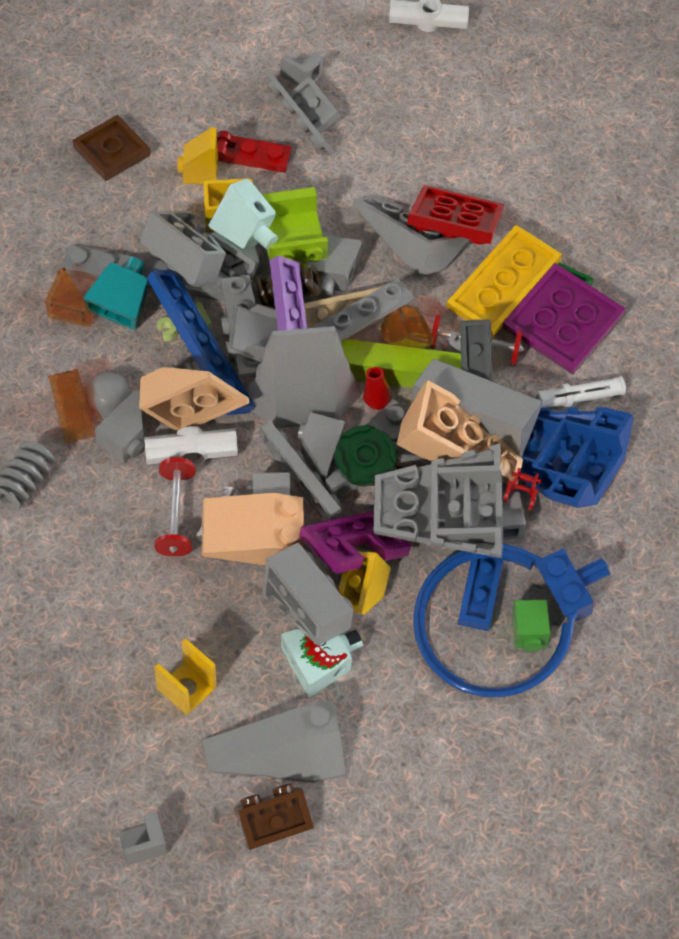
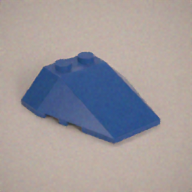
(576, 453)

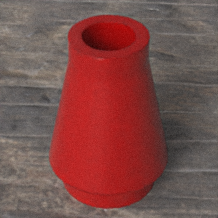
(376, 390)

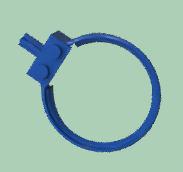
(563, 581)

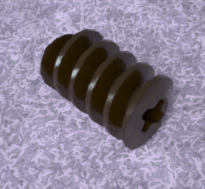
(309, 280)

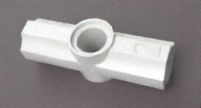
(429, 14)
(192, 445)

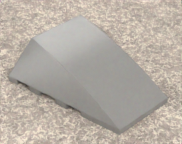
(303, 375)
(445, 503)

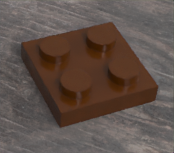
(111, 147)

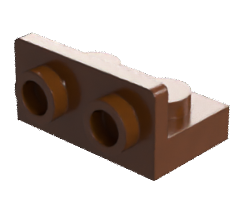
(273, 816)

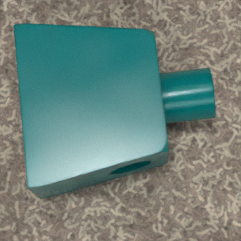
(119, 293)

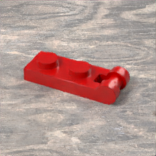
(253, 152)

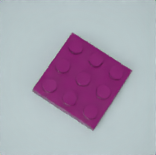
(564, 318)

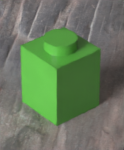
(530, 624)

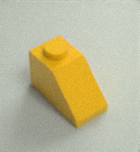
(199, 158)
(366, 584)

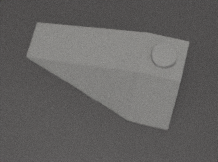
(418, 249)
(288, 745)

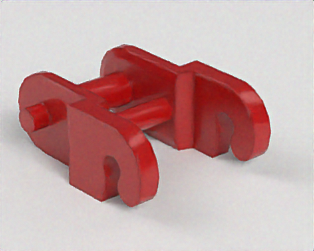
(513, 484)

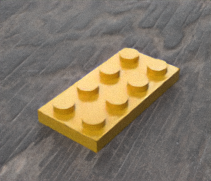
(503, 278)

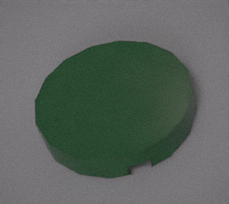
(363, 454)

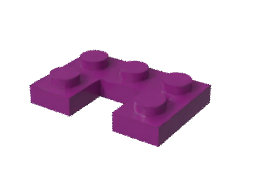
(336, 539)

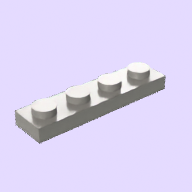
(293, 462)

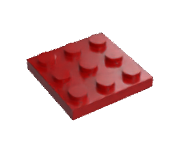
(455, 215)

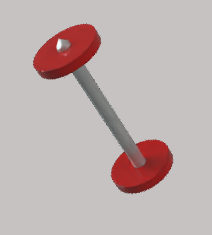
(436, 331)
(176, 470)

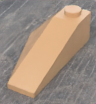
(441, 429)

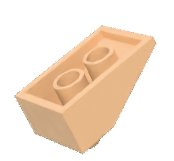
(187, 397)
(250, 526)

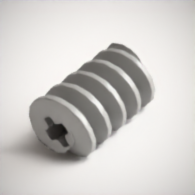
(21, 470)

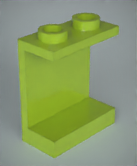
(296, 226)

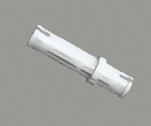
(611, 388)

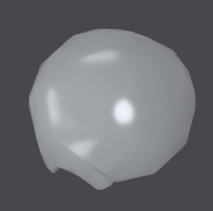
(106, 392)

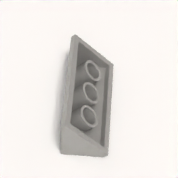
(499, 408)

